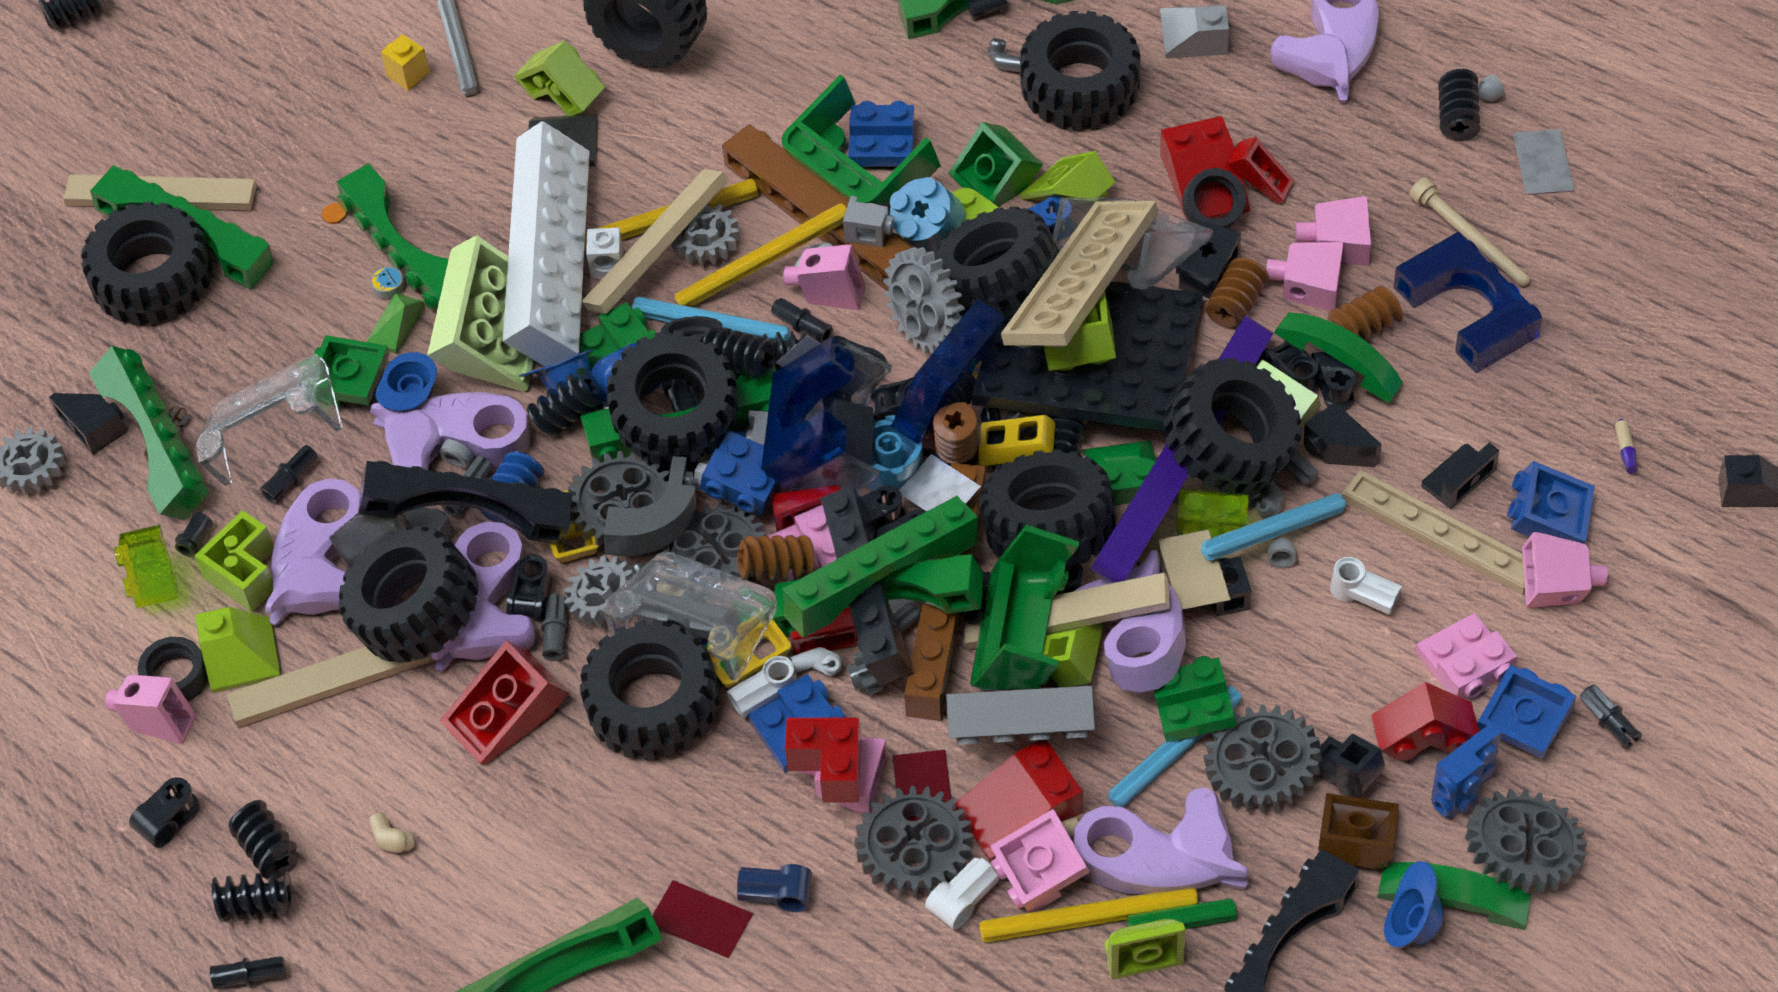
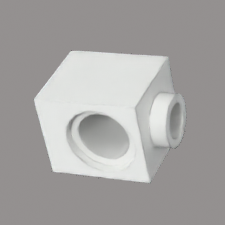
(603, 250)

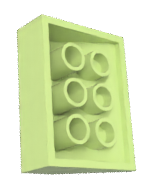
(471, 318)

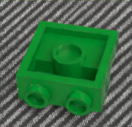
(616, 330)
(353, 367)
(1195, 701)

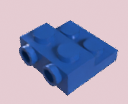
(881, 133)
(737, 475)
(1551, 503)
(796, 700)
(1528, 710)
(1462, 773)

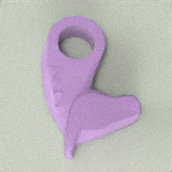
(1335, 53)
(420, 432)
(303, 554)
(487, 623)
(1152, 632)
(1189, 857)

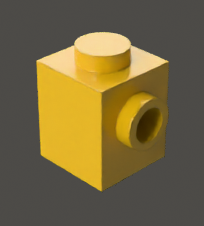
(405, 62)

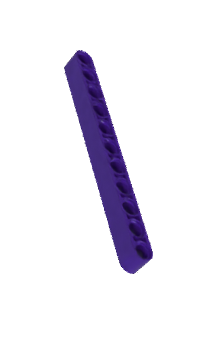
(1166, 477)

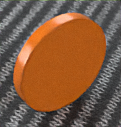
(333, 213)

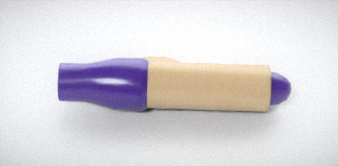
(1627, 449)

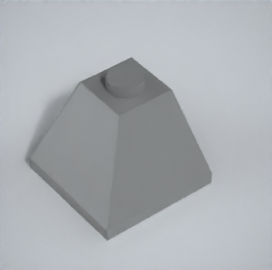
(1195, 30)

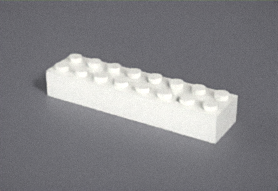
(546, 246)

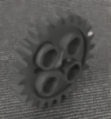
(613, 478)
(722, 533)
(1285, 738)
(913, 841)
(1500, 843)

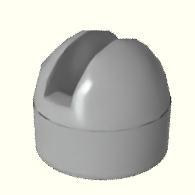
(1490, 88)
(1281, 553)

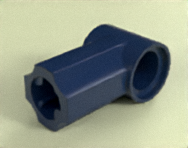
(785, 887)

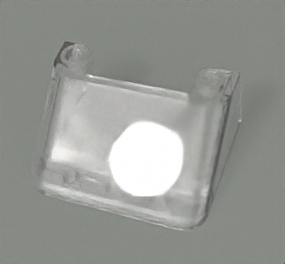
(1158, 252)
(301, 384)
(709, 596)

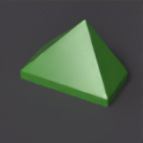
(396, 322)

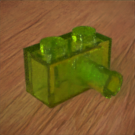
(1211, 512)
(147, 566)

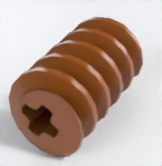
(1236, 292)
(1368, 312)
(956, 433)
(775, 555)

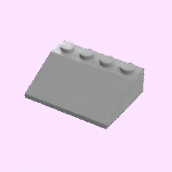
(1020, 712)

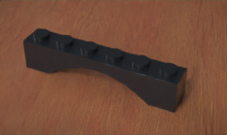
(533, 511)
(873, 619)
(1320, 895)

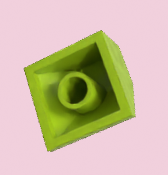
(1072, 177)
(236, 648)

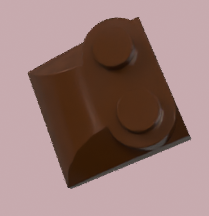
(1359, 830)

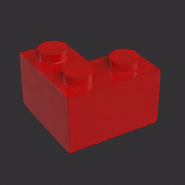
(1424, 719)
(827, 747)

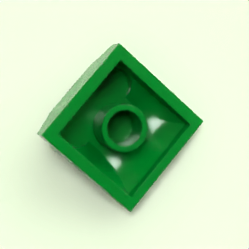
(1125, 466)

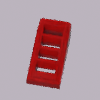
(1244, 161)
(793, 503)
(832, 637)

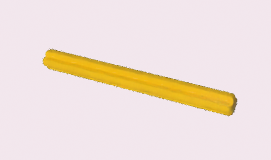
(641, 223)
(761, 256)
(1082, 914)

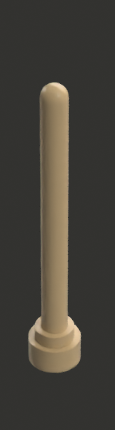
(1425, 193)

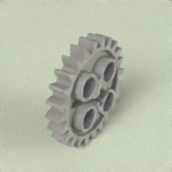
(922, 298)

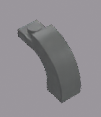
(656, 525)

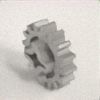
(705, 236)
(30, 461)
(594, 588)

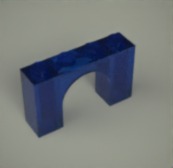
(1459, 265)
(937, 377)
(800, 445)

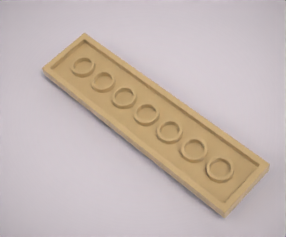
(1079, 274)

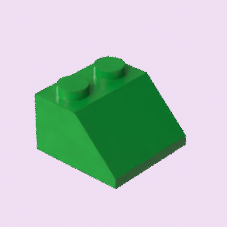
(995, 164)

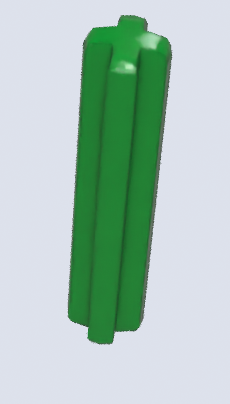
(1190, 915)

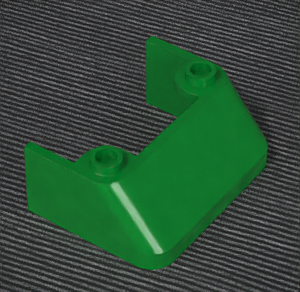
(818, 142)
(1018, 612)

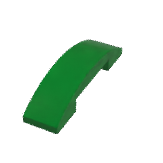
(1344, 346)
(1466, 891)

